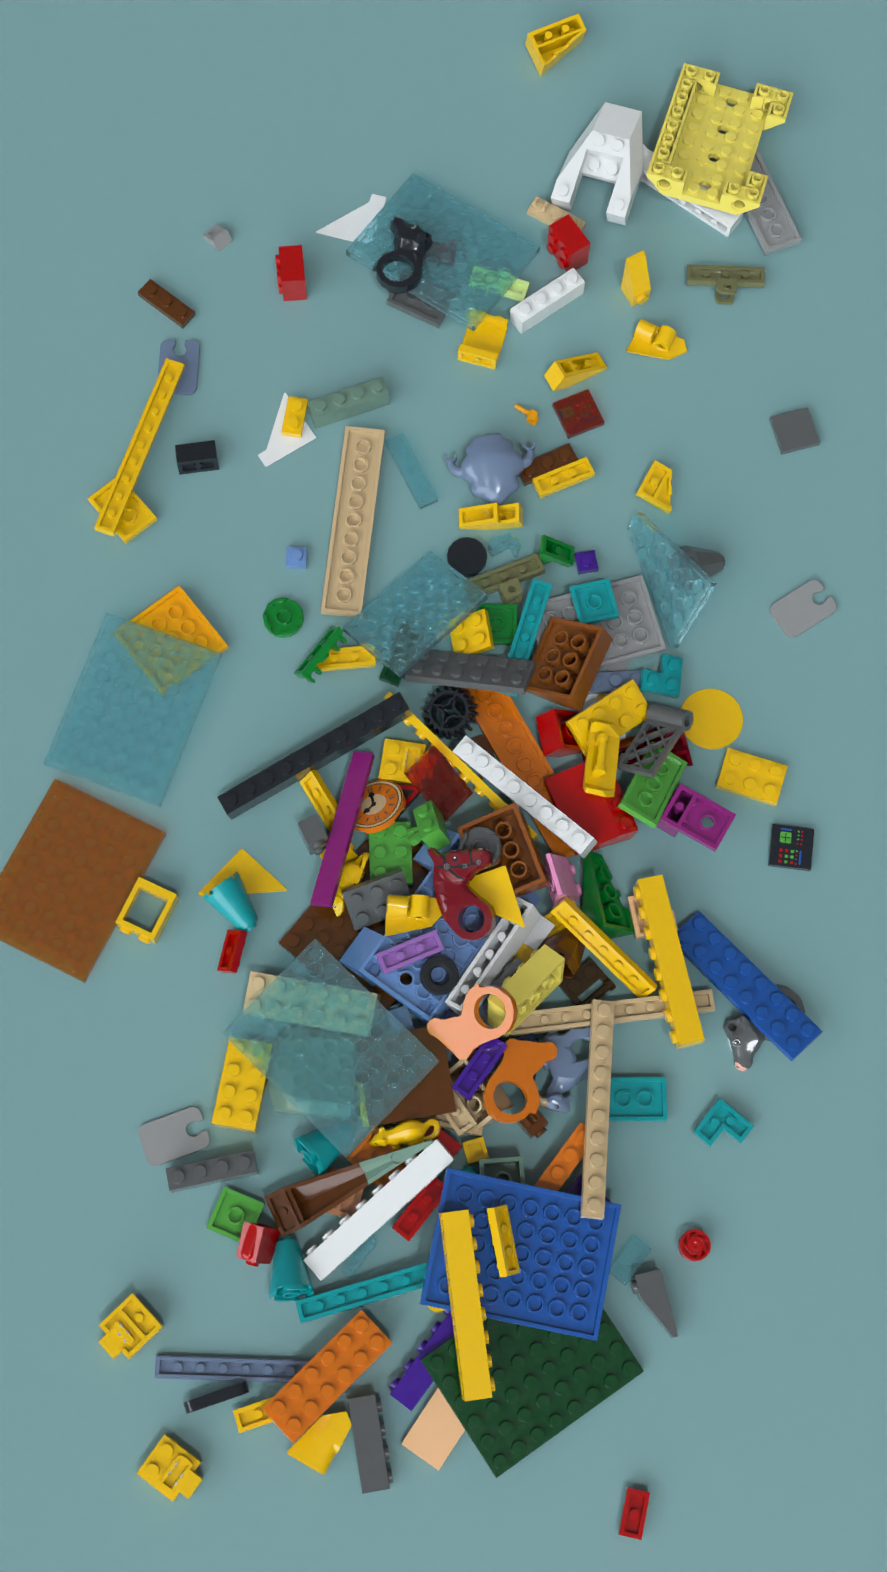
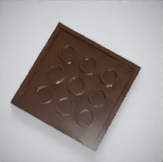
(434, 1093)

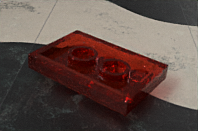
(438, 782)

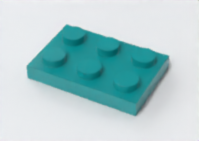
(638, 1099)

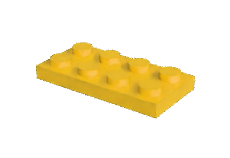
(621, 707)

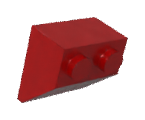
(555, 734)

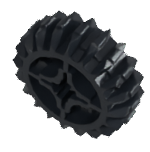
(453, 704)

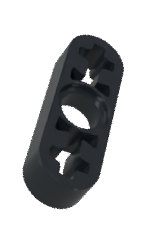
(216, 1397)

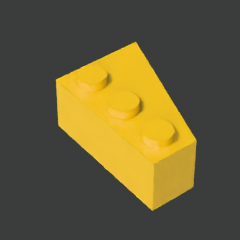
(554, 42)

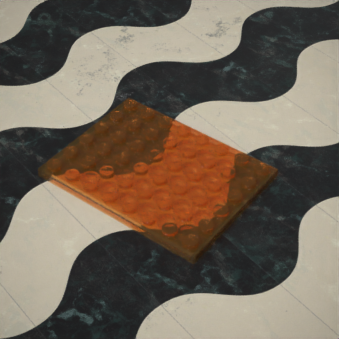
(72, 879)

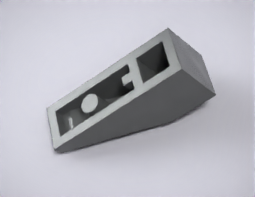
(653, 1295)

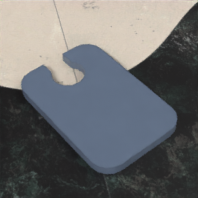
(188, 381)

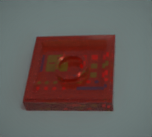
(578, 413)

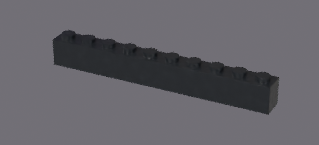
(314, 755)

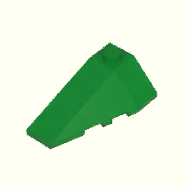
(601, 899)

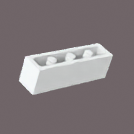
(547, 300)

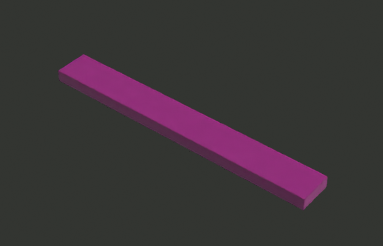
(342, 829)

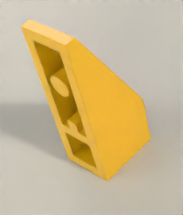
(636, 279)
(573, 370)

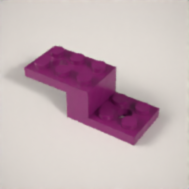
(685, 814)

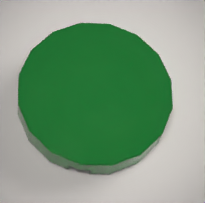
(283, 617)

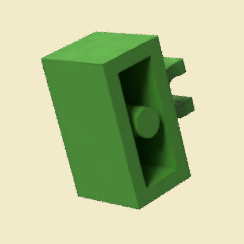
(430, 827)

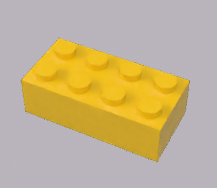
(239, 1093)

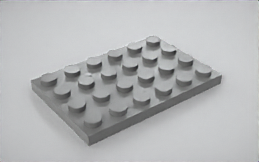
(633, 633)

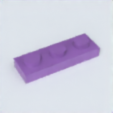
(409, 952)

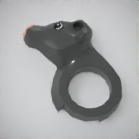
(747, 1038)

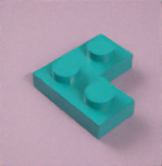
(666, 681)
(720, 1119)

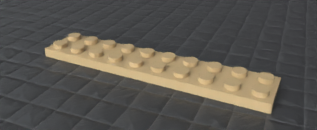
(353, 522)

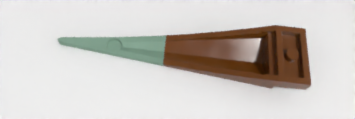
(311, 1198)

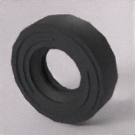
(429, 984)

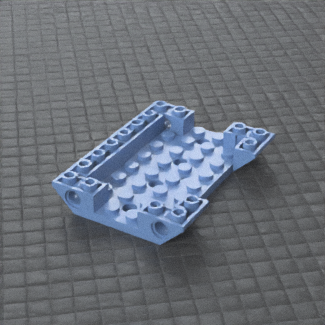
(422, 1004)

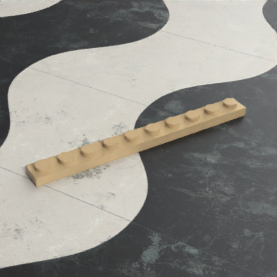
(624, 1011)
(597, 1110)

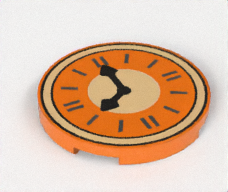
(380, 806)

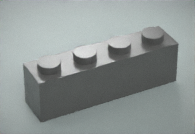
(212, 1171)
(369, 1443)

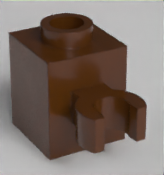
(534, 1125)

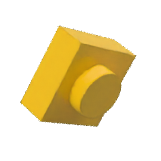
(475, 1150)

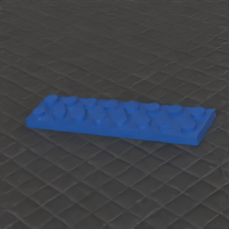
(746, 987)

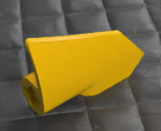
(656, 341)
(410, 913)
(322, 1441)

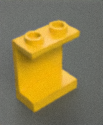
(485, 343)

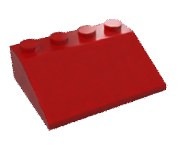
(592, 812)

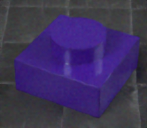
(586, 562)

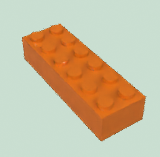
(326, 1376)

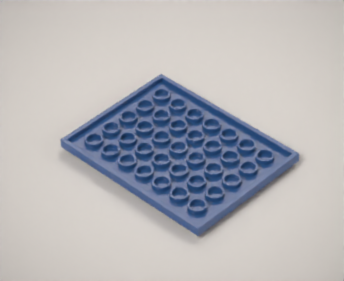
(558, 1254)

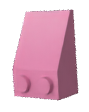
(561, 879)

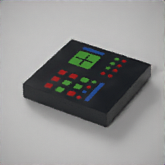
(791, 847)

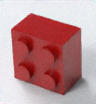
(568, 244)
(291, 273)

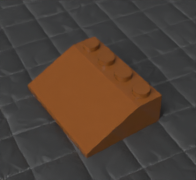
(568, 661)
(518, 848)

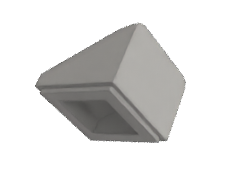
(218, 237)

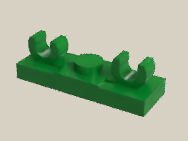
(320, 653)

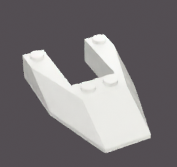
(608, 152)

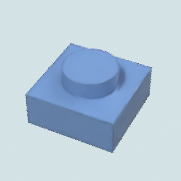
(296, 557)

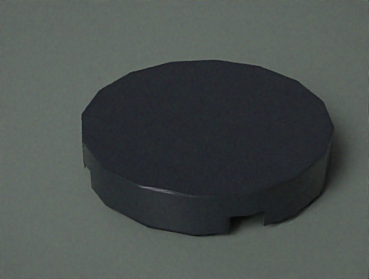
(467, 556)

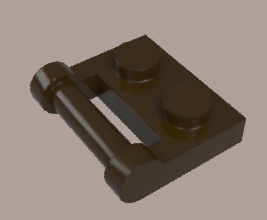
(584, 978)

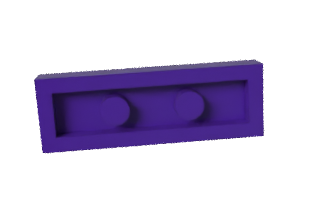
(479, 1068)

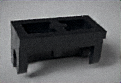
(196, 457)

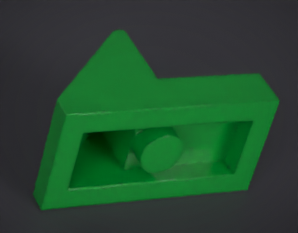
(556, 551)

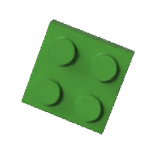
(231, 1213)

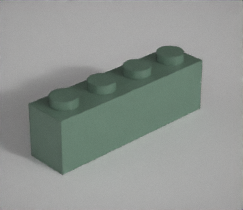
(348, 402)

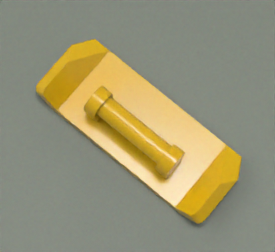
(601, 759)

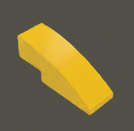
(491, 517)

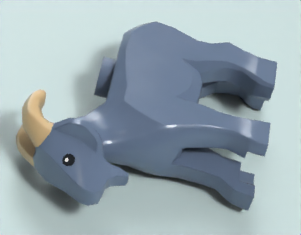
(564, 1068)

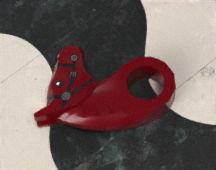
(452, 890)

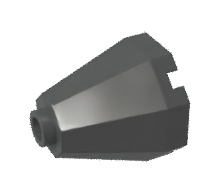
(708, 560)

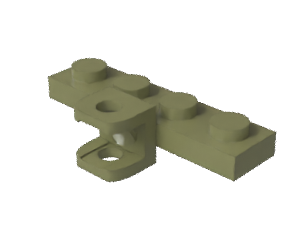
(725, 279)
(508, 578)

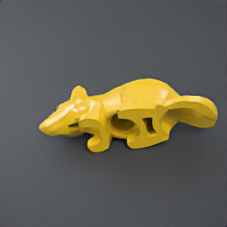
(351, 875)
(407, 1132)

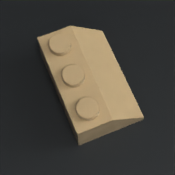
(476, 1104)

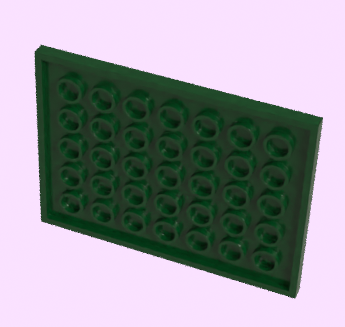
(540, 1385)

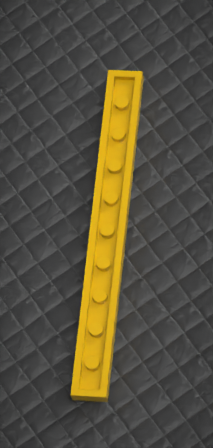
(139, 447)
(466, 773)

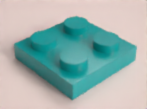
(594, 602)

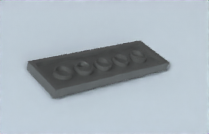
(473, 671)

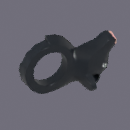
(410, 247)

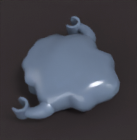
(492, 467)

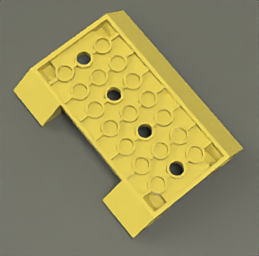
(692, 137)

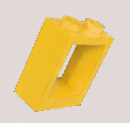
(156, 891)

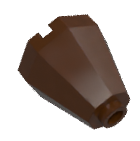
(568, 947)

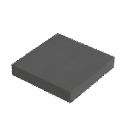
(794, 430)

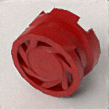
(694, 1245)

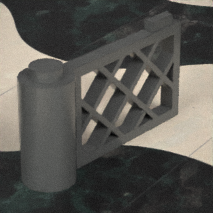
(665, 720)

